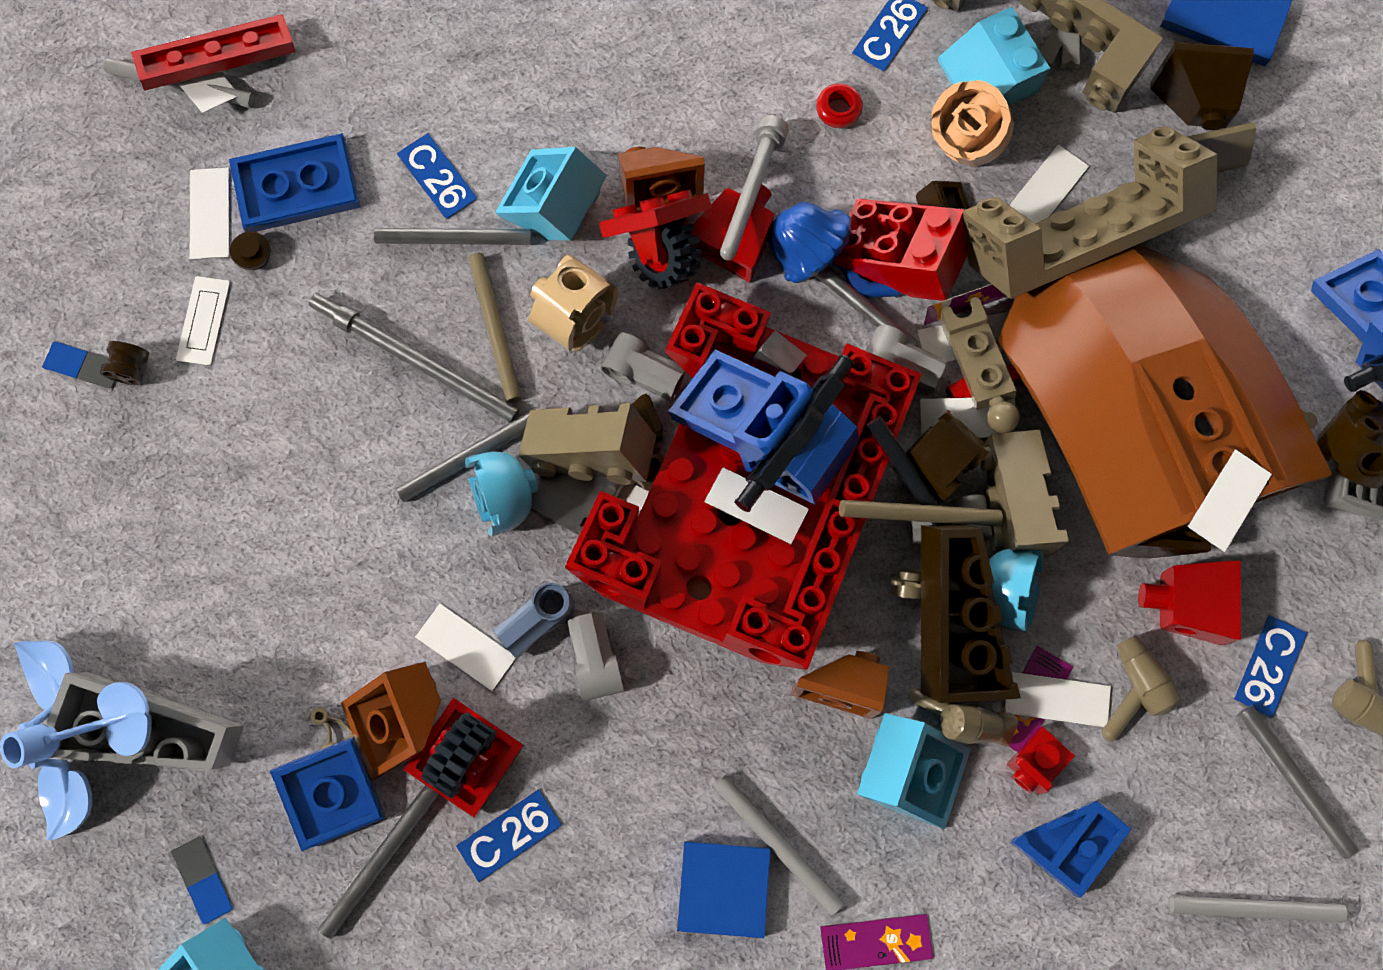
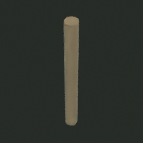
(495, 328)
(920, 513)

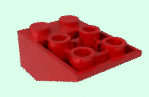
(906, 247)

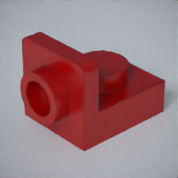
(1039, 762)

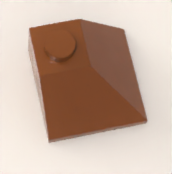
(659, 172)
(847, 684)
(393, 716)

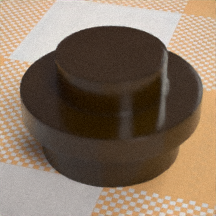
(250, 250)

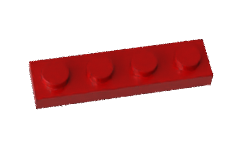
(213, 52)

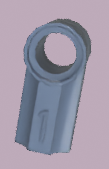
(531, 622)

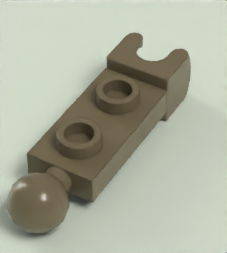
(982, 365)

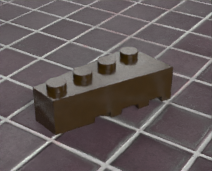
(960, 621)

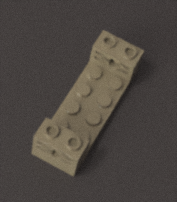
(1125, 43)
(1170, 188)

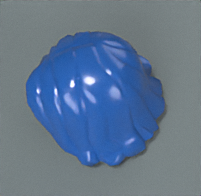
(808, 239)

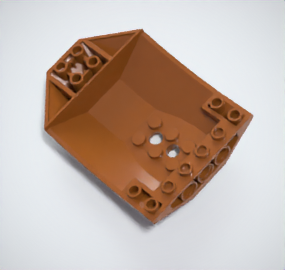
(1103, 371)

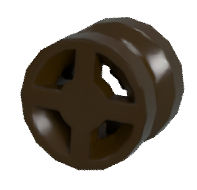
(124, 363)

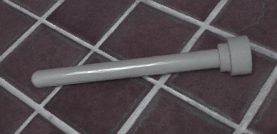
(770, 136)

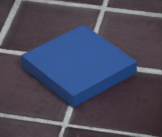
(327, 793)
(724, 890)

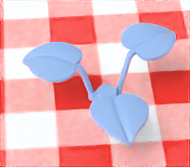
(62, 791)

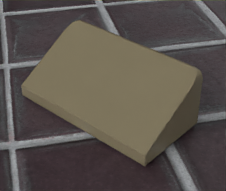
(1231, 144)

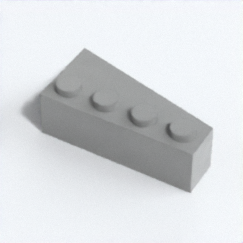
(178, 732)

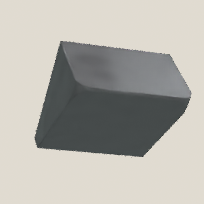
(778, 355)

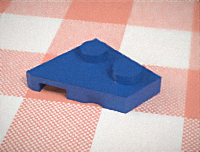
(1074, 845)

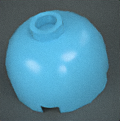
(501, 490)
(1016, 586)

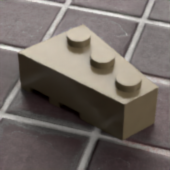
(589, 444)
(1019, 488)

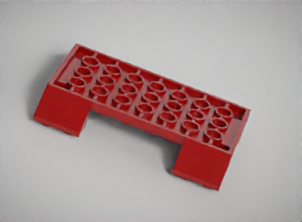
(764, 592)

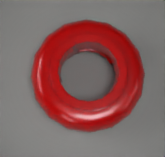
(839, 92)

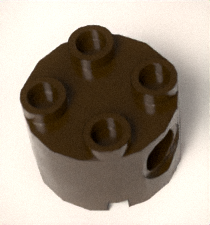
(1356, 440)
(945, 453)

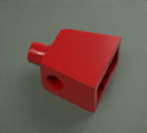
(714, 224)
(1198, 600)

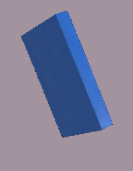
(1230, 23)
(294, 183)

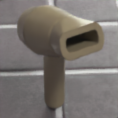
(1150, 687)
(1360, 699)
(969, 722)

